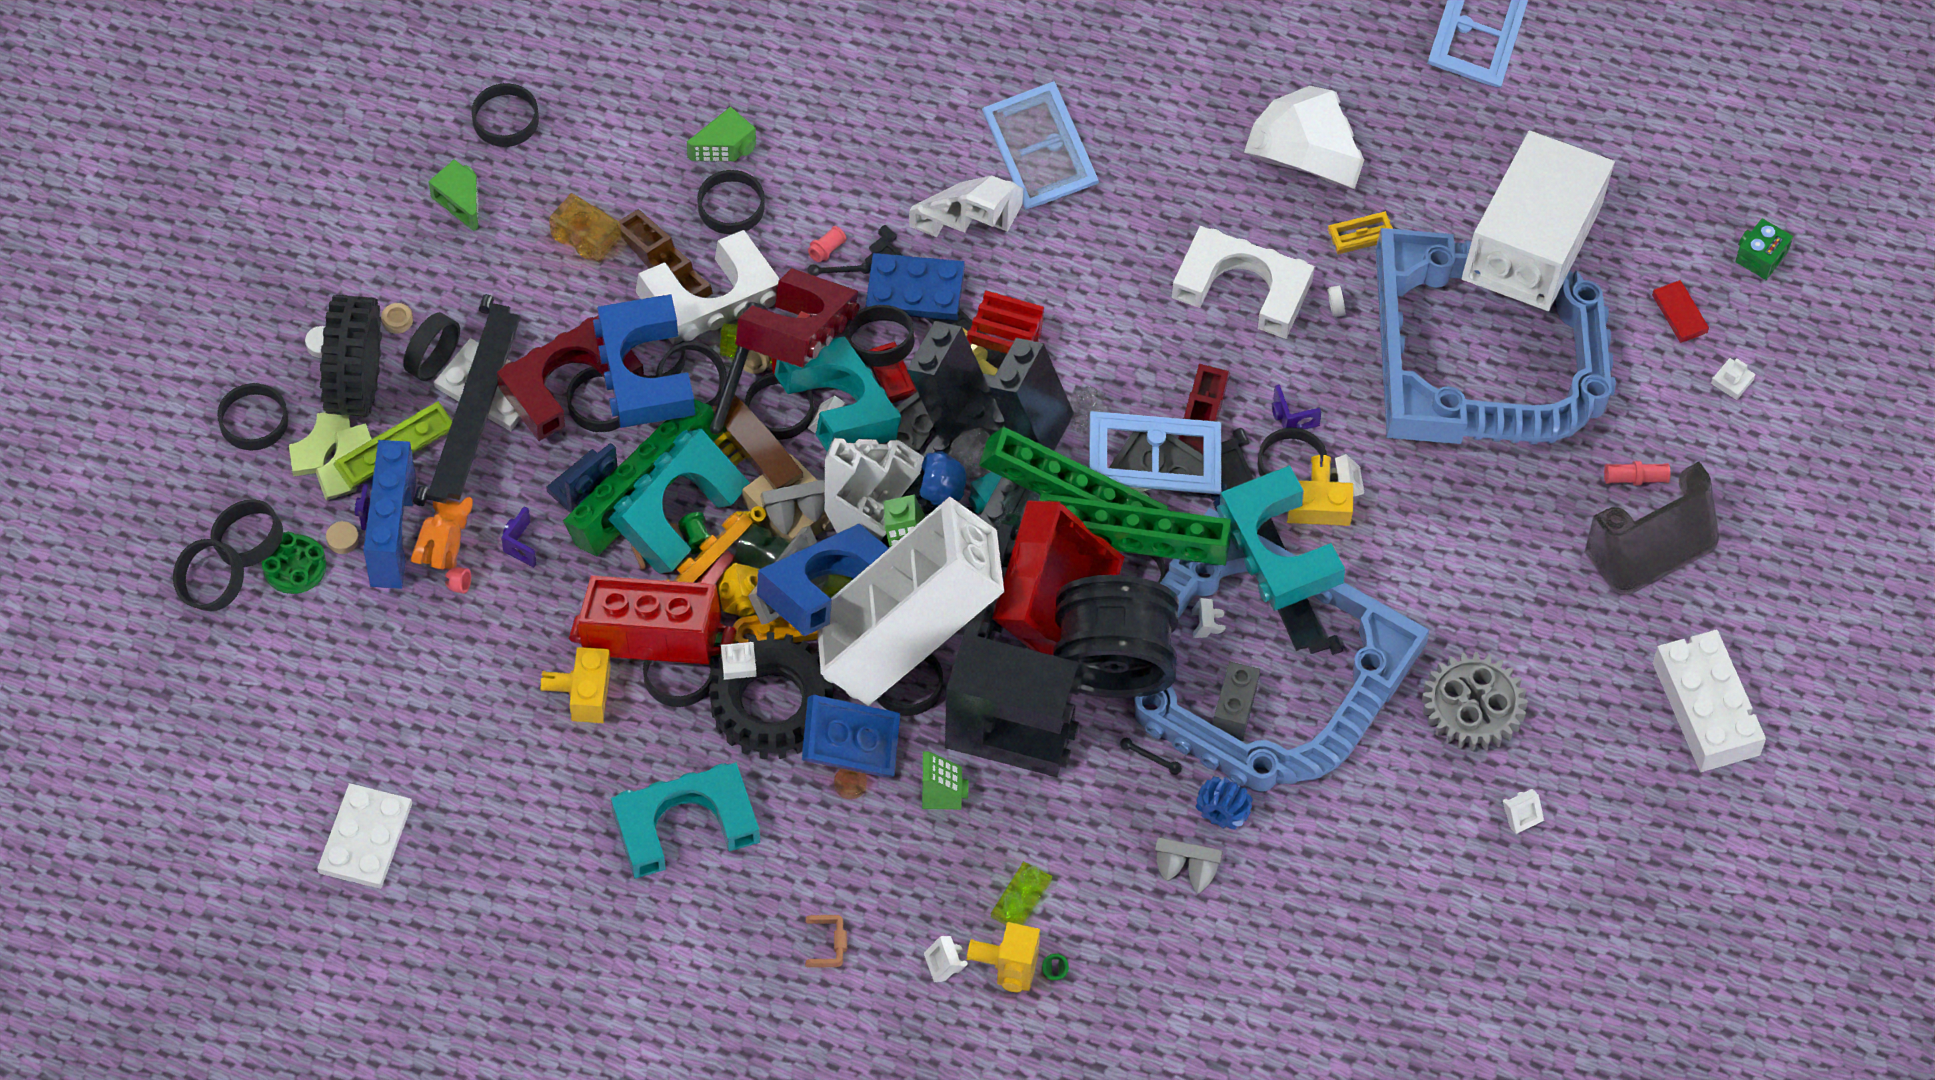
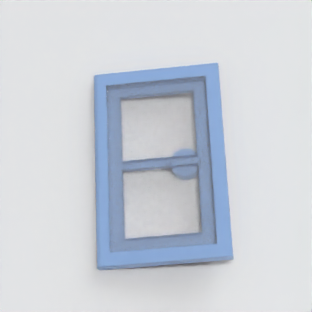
(1040, 145)

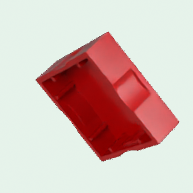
(1048, 554)

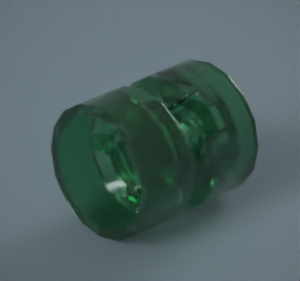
(759, 547)

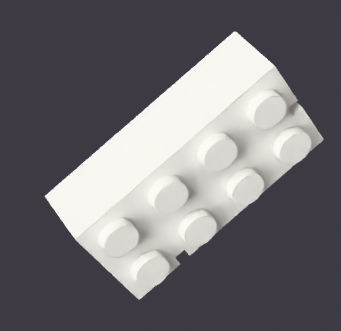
(1709, 701)

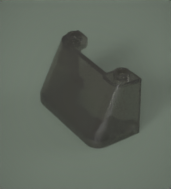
(1646, 550)

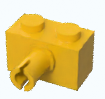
(1323, 500)
(585, 684)
(1013, 958)

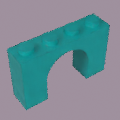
(841, 368)
(641, 514)
(1280, 578)
(716, 789)

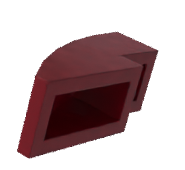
(1205, 400)

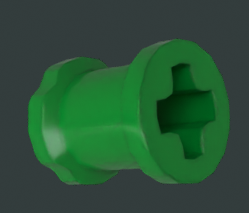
(694, 528)

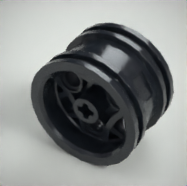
(1118, 634)

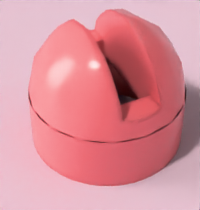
(459, 580)

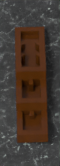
(657, 247)
(759, 446)

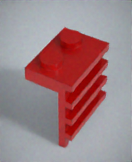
(1006, 319)

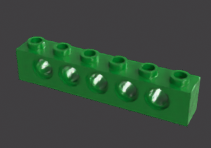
(1052, 473)
(589, 520)
(1153, 530)

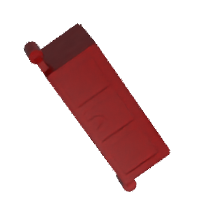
(651, 620)

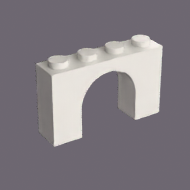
(1216, 253)
(744, 267)

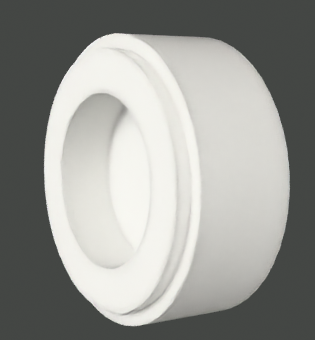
(1336, 301)
(314, 340)

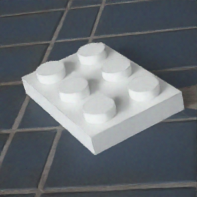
(453, 380)
(364, 836)

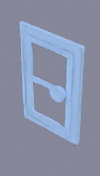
(1507, 36)
(1157, 429)

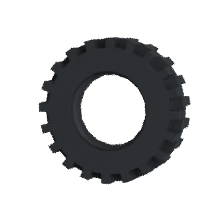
(350, 355)
(775, 659)

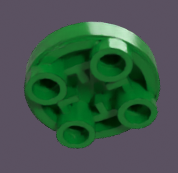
(295, 564)

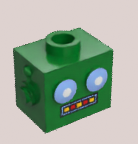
(1763, 248)

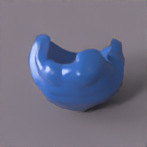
(942, 478)

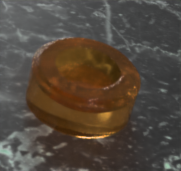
(850, 784)

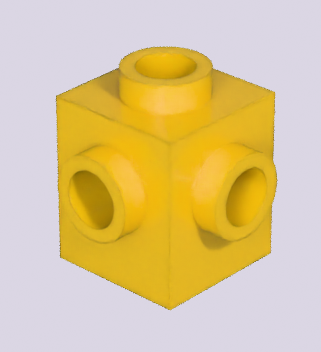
(735, 587)

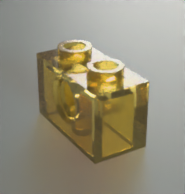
(575, 215)

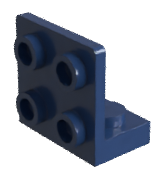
(583, 477)

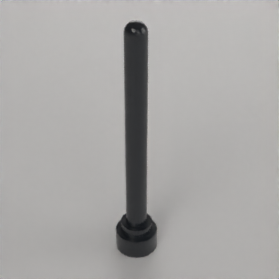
(731, 383)

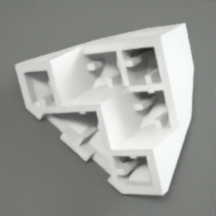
(1309, 136)
(982, 199)
(863, 477)

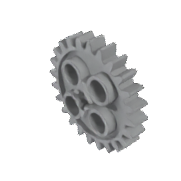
(1499, 691)

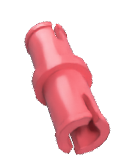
(1637, 473)

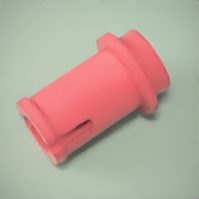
(820, 249)

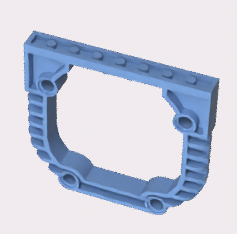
(1443, 415)
(1389, 645)

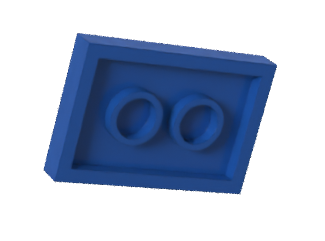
(916, 285)
(850, 736)

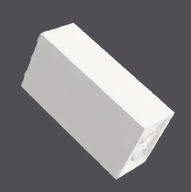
(1538, 220)
(910, 601)

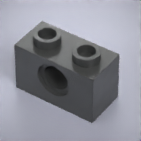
(1236, 699)

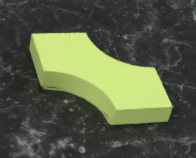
(315, 448)
(328, 476)

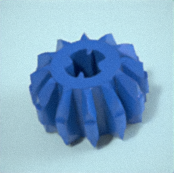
(1224, 803)

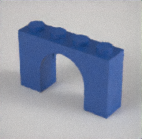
(639, 398)
(391, 491)
(788, 583)

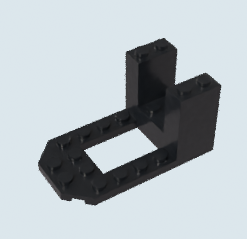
(961, 398)
(1008, 698)

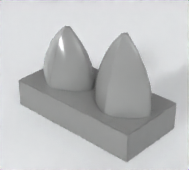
(780, 503)
(1202, 861)

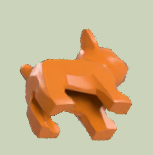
(441, 534)

